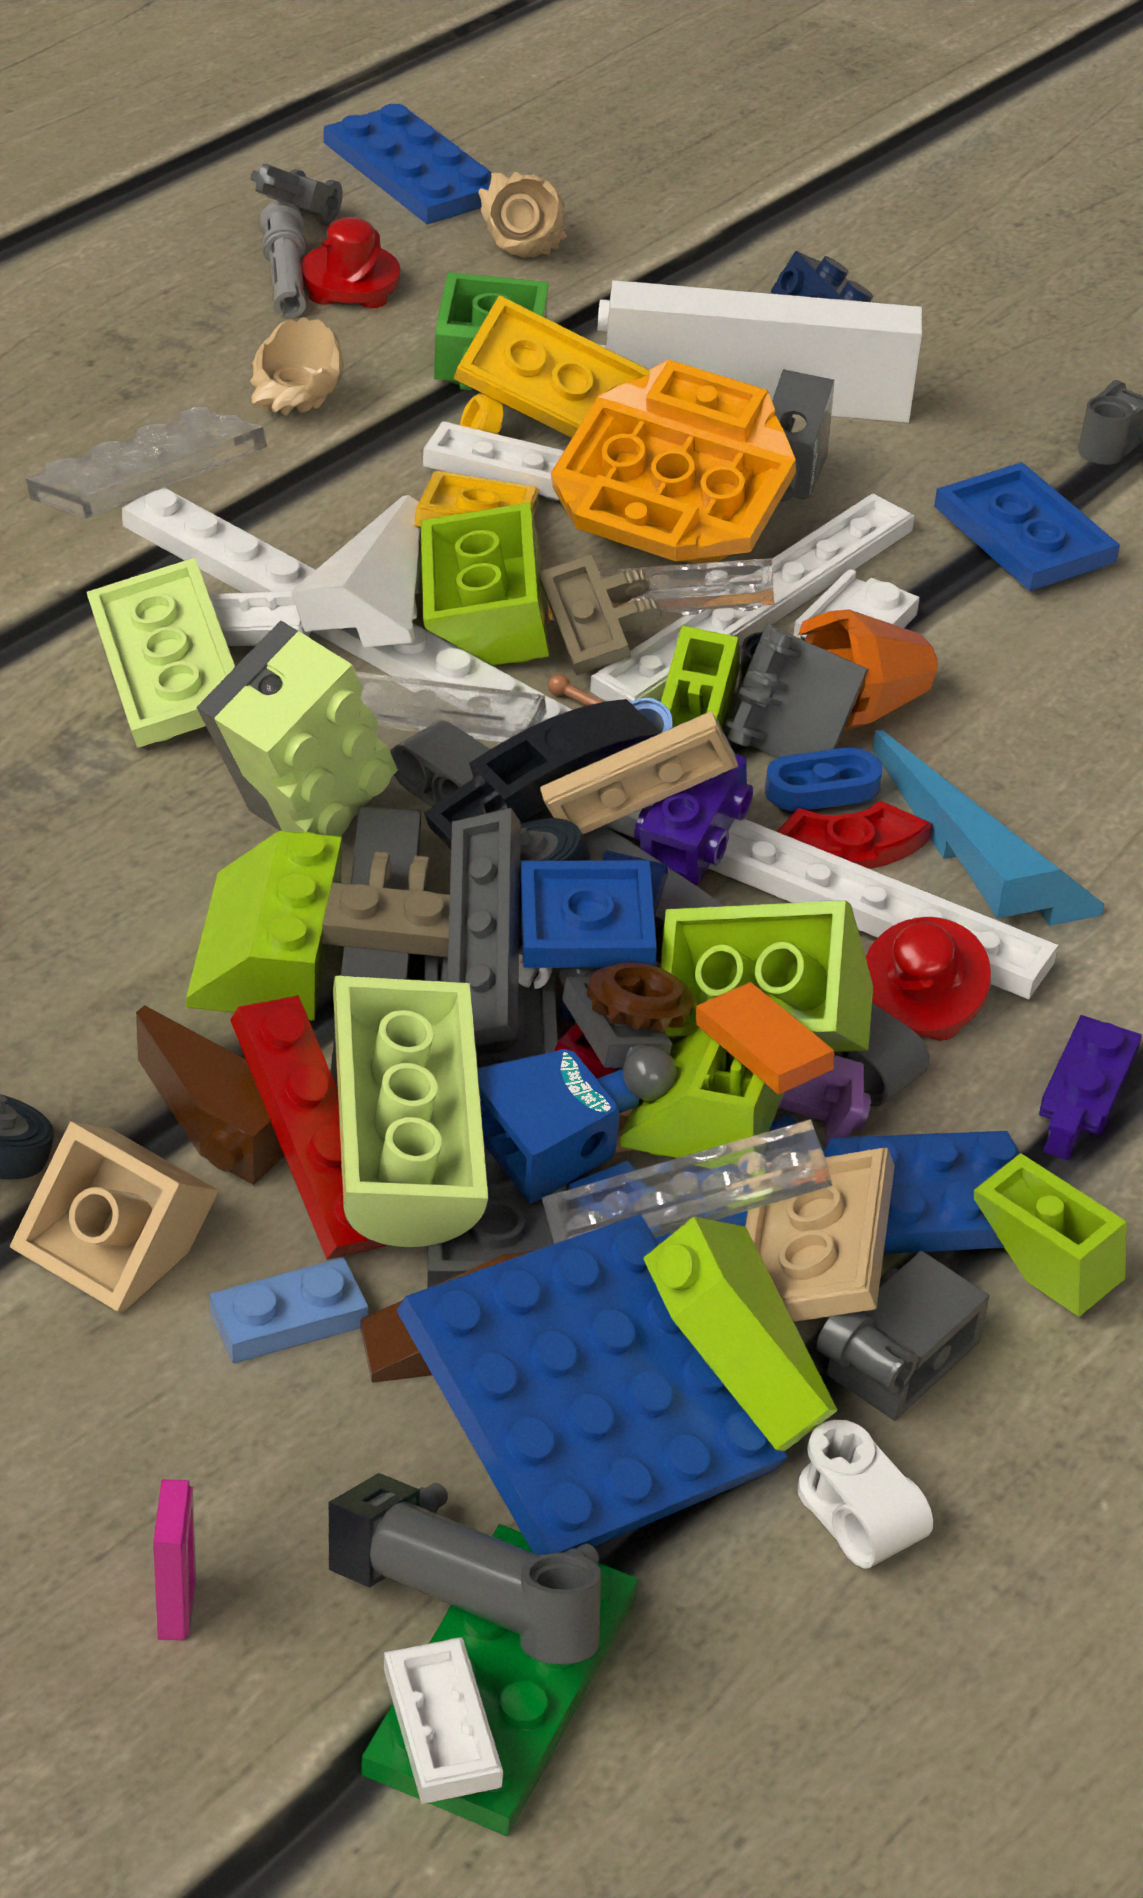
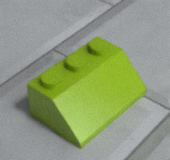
(485, 583)
(267, 925)
(794, 952)

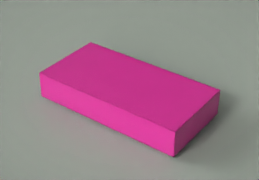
(174, 1559)

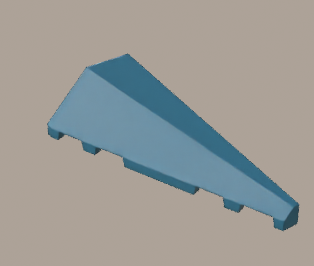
(998, 861)

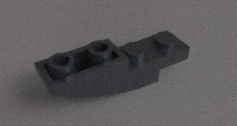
(536, 756)

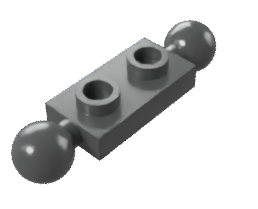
(641, 1053)

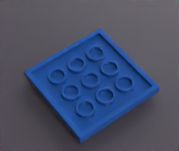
(583, 1390)

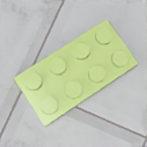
(162, 648)

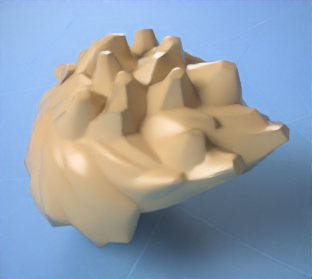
(523, 214)
(296, 366)

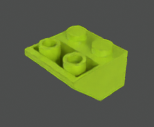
(707, 1106)

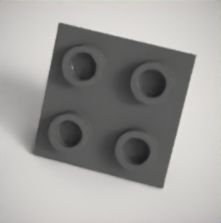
(793, 697)

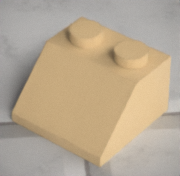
(111, 1215)

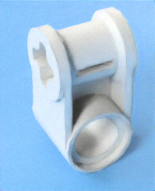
(861, 1494)

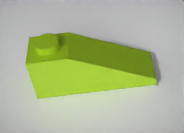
(702, 675)
(741, 1326)

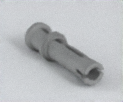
(284, 248)

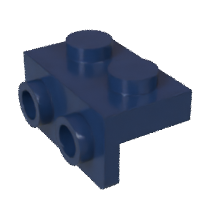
(818, 279)

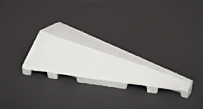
(369, 581)

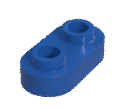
(823, 779)

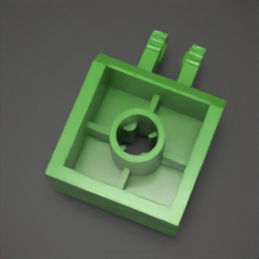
(465, 307)

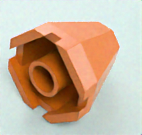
(897, 659)

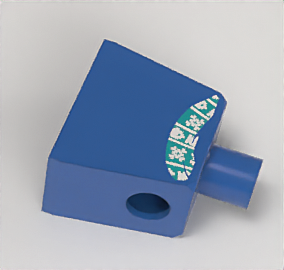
(550, 1119)

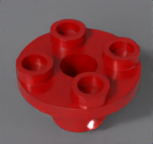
(350, 266)
(929, 975)

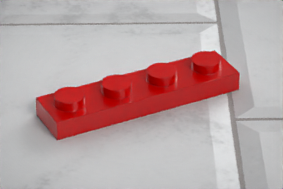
(302, 1111)

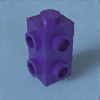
(694, 825)

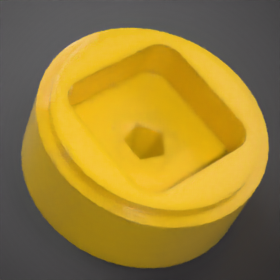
(483, 414)

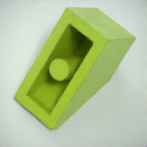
(1055, 1233)

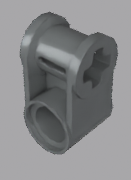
(1112, 425)

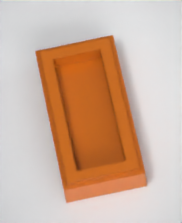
(765, 1037)

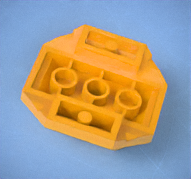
(677, 465)

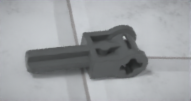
(305, 193)

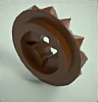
(640, 996)

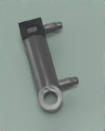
(395, 1534)

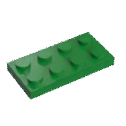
(522, 1699)

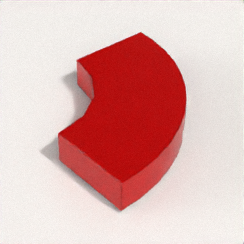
(865, 838)

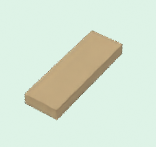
(641, 774)

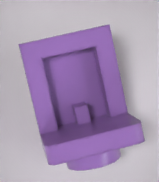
(833, 1098)

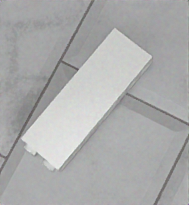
(756, 335)

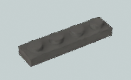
(486, 920)

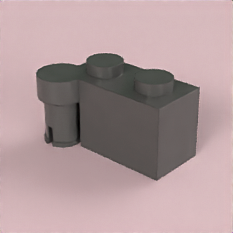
(912, 1339)

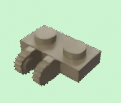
(585, 612)
(388, 917)

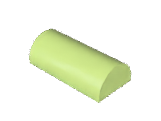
(408, 1109)

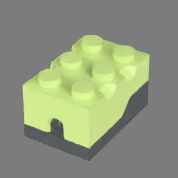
(298, 735)

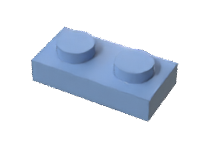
(288, 1310)

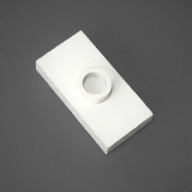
(251, 616)
(442, 1720)

